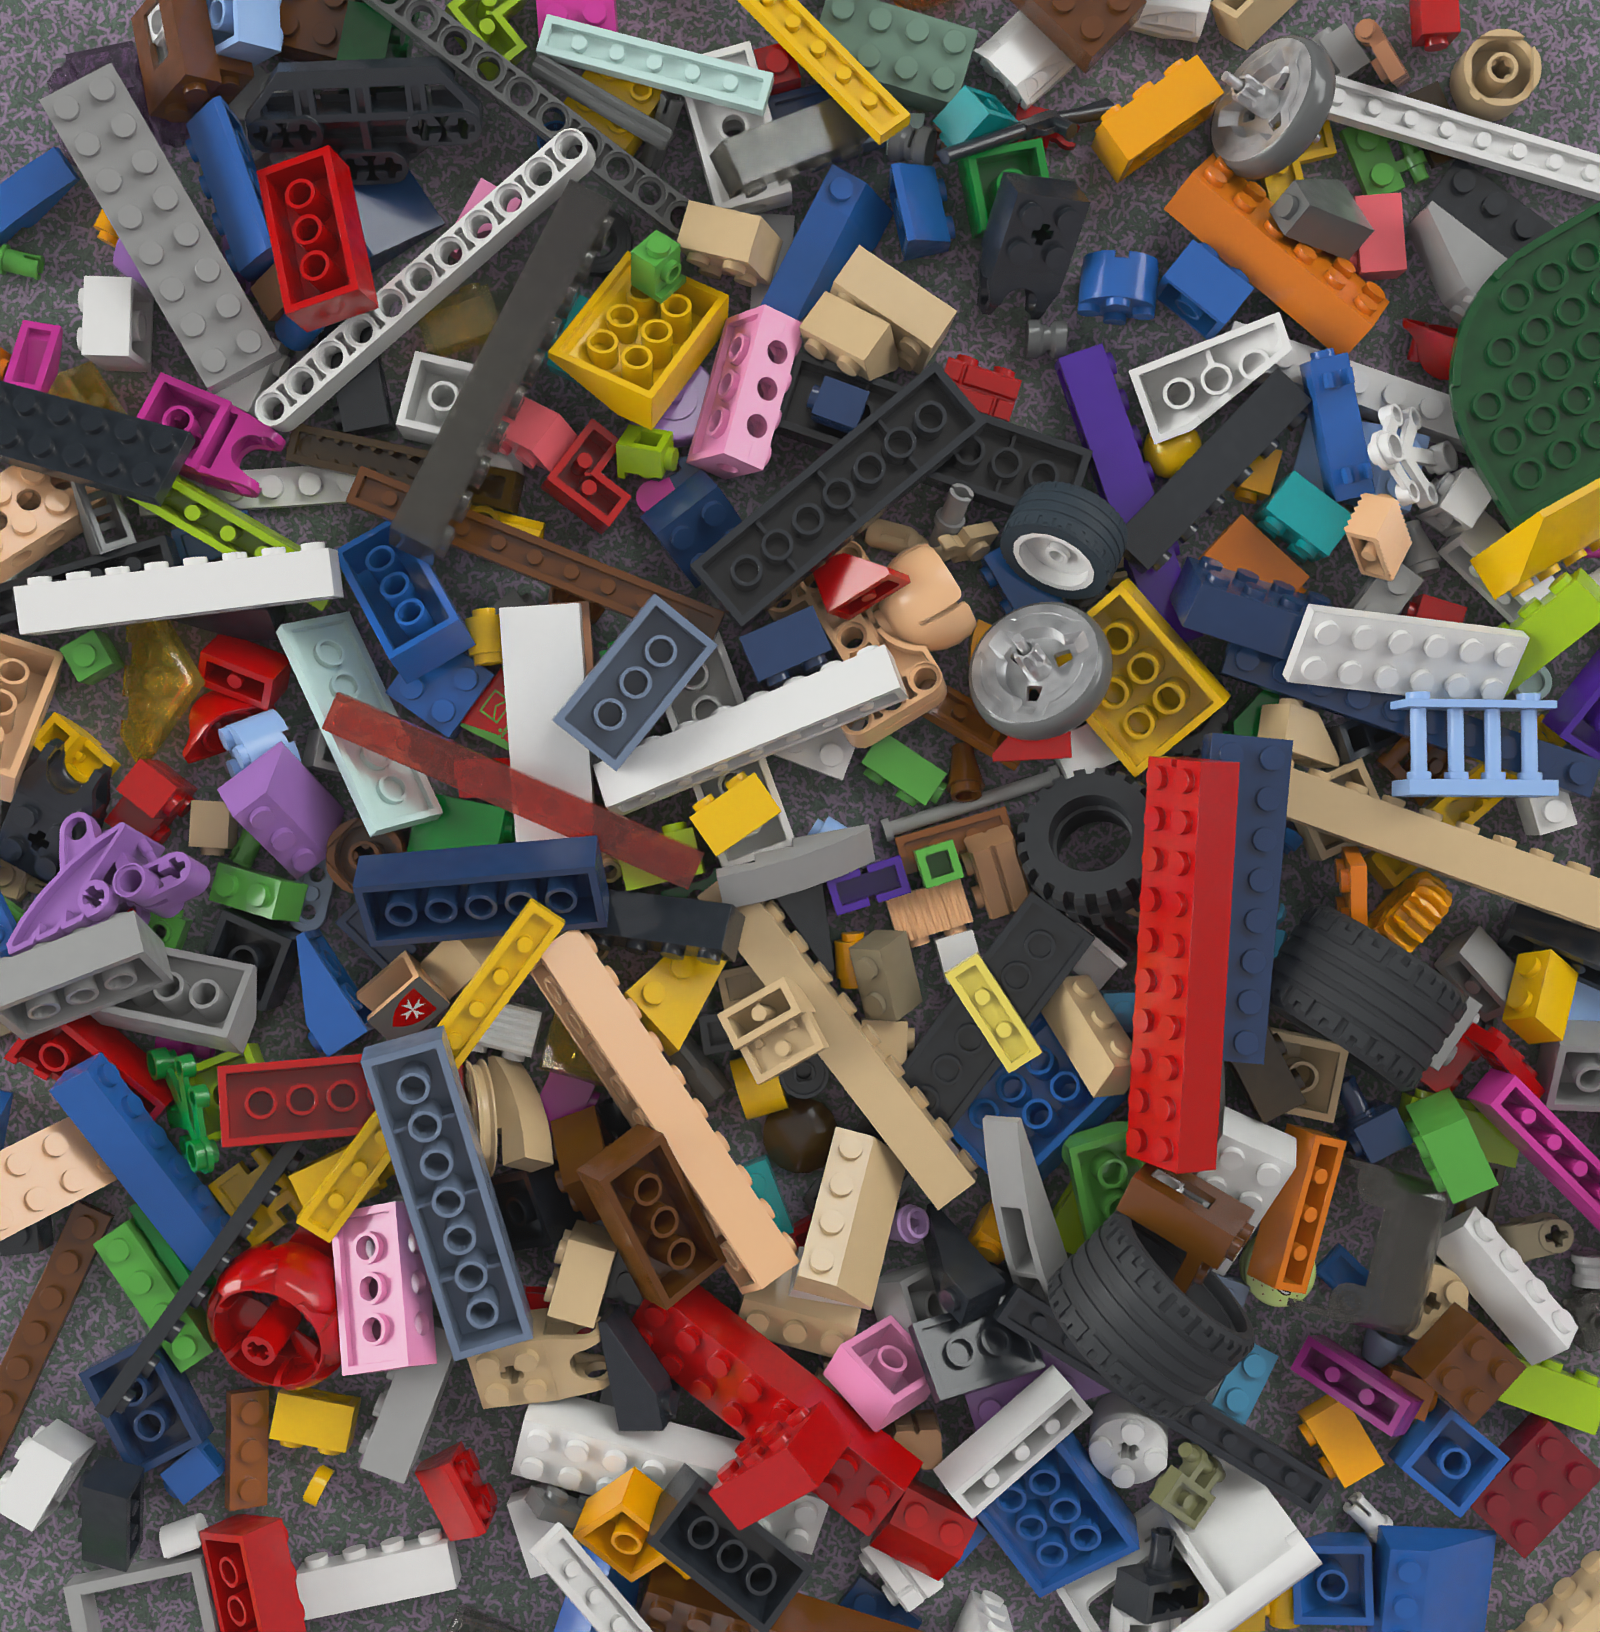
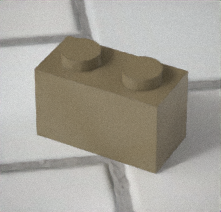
(885, 975)

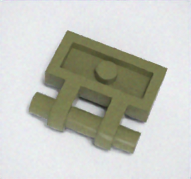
(1187, 1489)

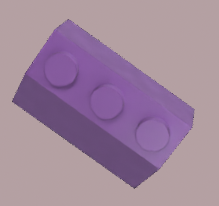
(284, 809)

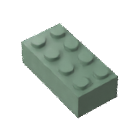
(907, 52)

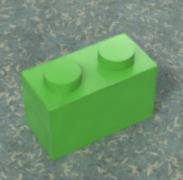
(258, 892)

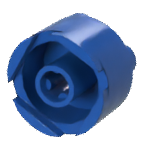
(1118, 286)

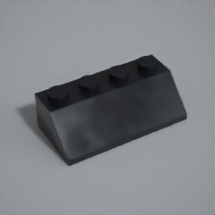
(741, 1568)

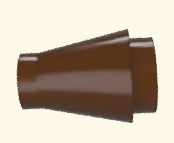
(964, 775)

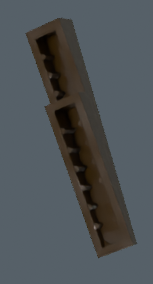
(347, 452)

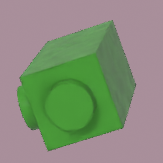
(905, 770)

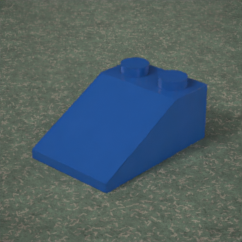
(329, 996)

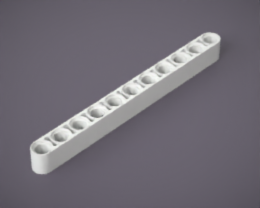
(444, 280)

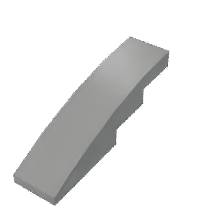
(796, 868)

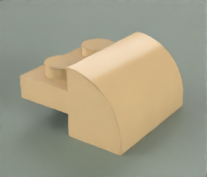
(774, 1029)

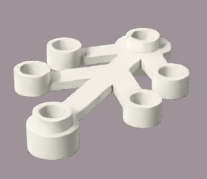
(1389, 450)

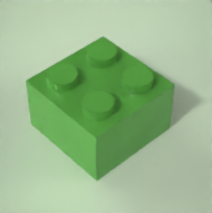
(1449, 1146)

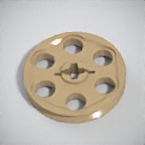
(481, 1102)

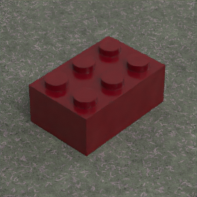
(1536, 1484)

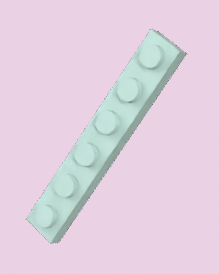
(655, 65)

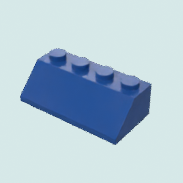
(233, 185)

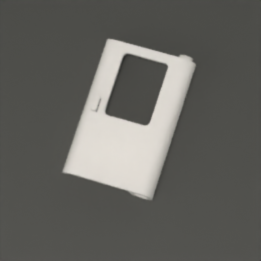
(1239, 1552)

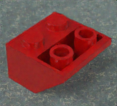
(457, 1492)

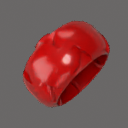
(264, 1339)

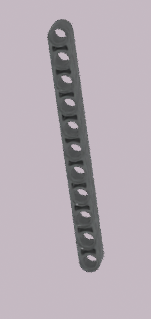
(531, 114)

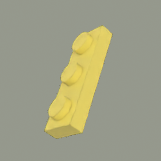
(993, 1012)

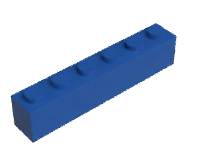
(141, 1157)

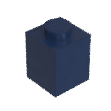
(837, 404)

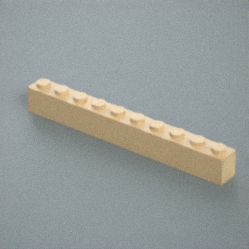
(1443, 848)
(855, 1058)

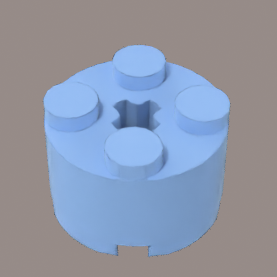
(252, 738)

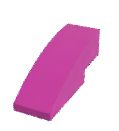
(35, 356)

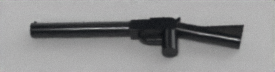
(1038, 125)

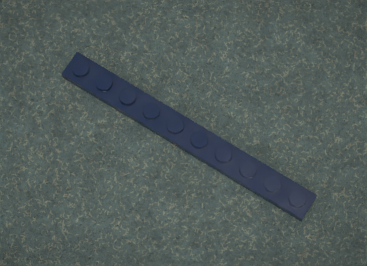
(1573, 770)

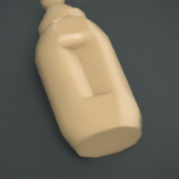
(892, 536)

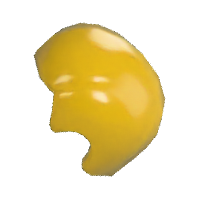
(1170, 454)

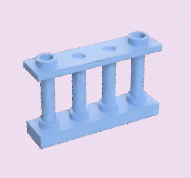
(1456, 780)

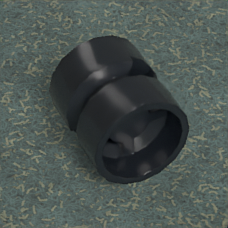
(806, 1078)

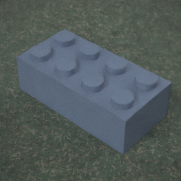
(634, 682)

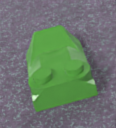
(1099, 1171)

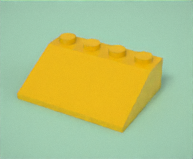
(638, 350)
(1542, 543)
(1156, 681)

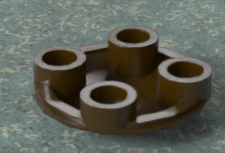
(799, 1135)

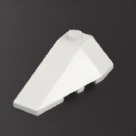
(1199, 380)

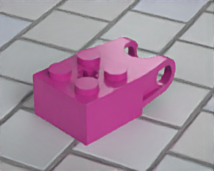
(220, 432)

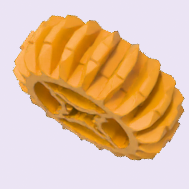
(1412, 910)

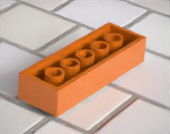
(1300, 279)

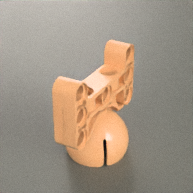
(910, 625)

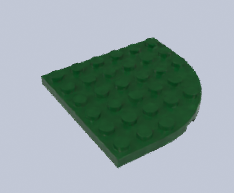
(1531, 371)

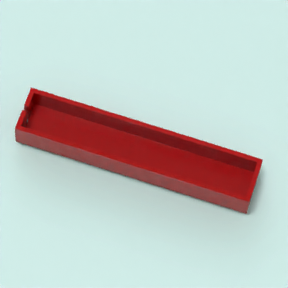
(1182, 962)

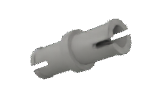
(951, 517)

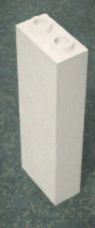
(541, 671)

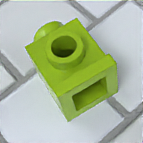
(645, 452)

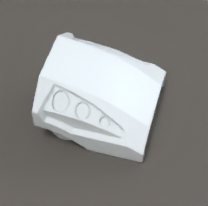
(1173, 19)
(1023, 60)

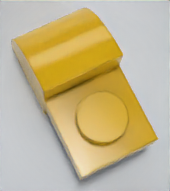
(81, 748)

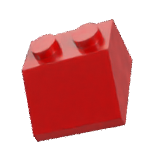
(925, 1530)

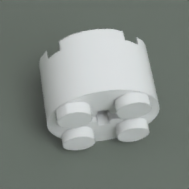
(1126, 1442)

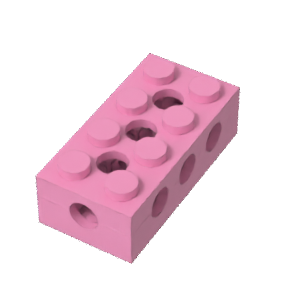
(745, 393)
(382, 1293)

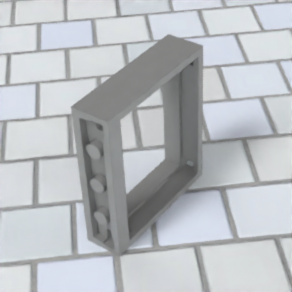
(81, 1588)

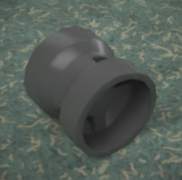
(913, 145)
(1045, 339)

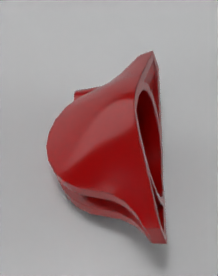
(1431, 346)
(207, 716)

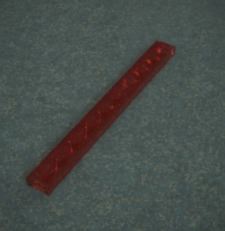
(511, 789)

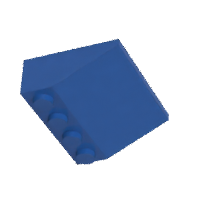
(1044, 1095)
(1061, 1520)
(1431, 1579)

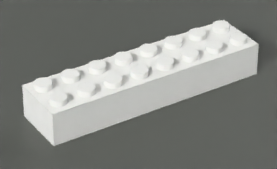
(582, 1450)

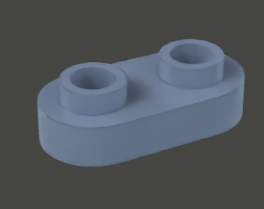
(319, 896)

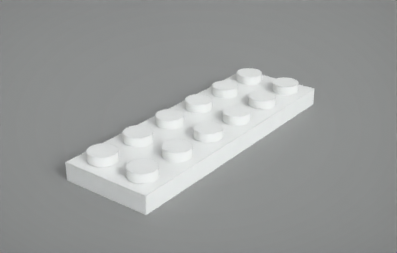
(1403, 654)

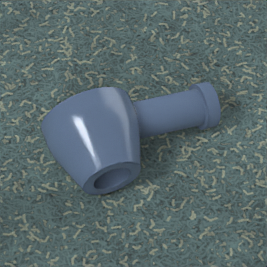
(1383, 1350)

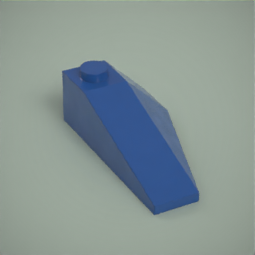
(838, 221)

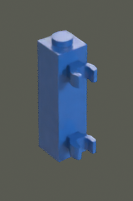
(1337, 425)

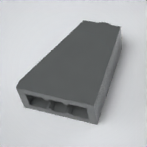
(1322, 216)

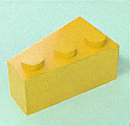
(672, 997)

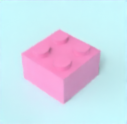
(879, 1373)

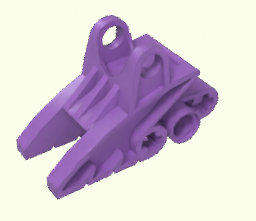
(104, 877)

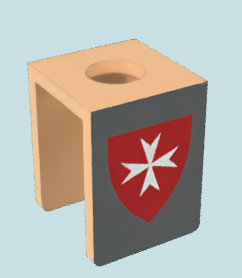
(402, 998)

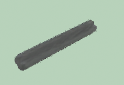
(601, 102)

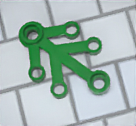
(189, 1106)

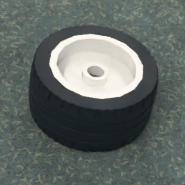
(1064, 540)

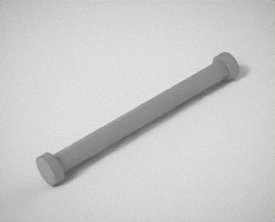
(955, 808)

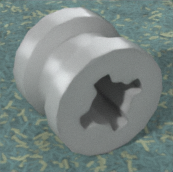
(1586, 1269)

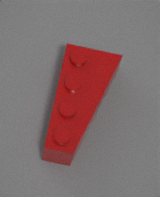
(76, 1041)

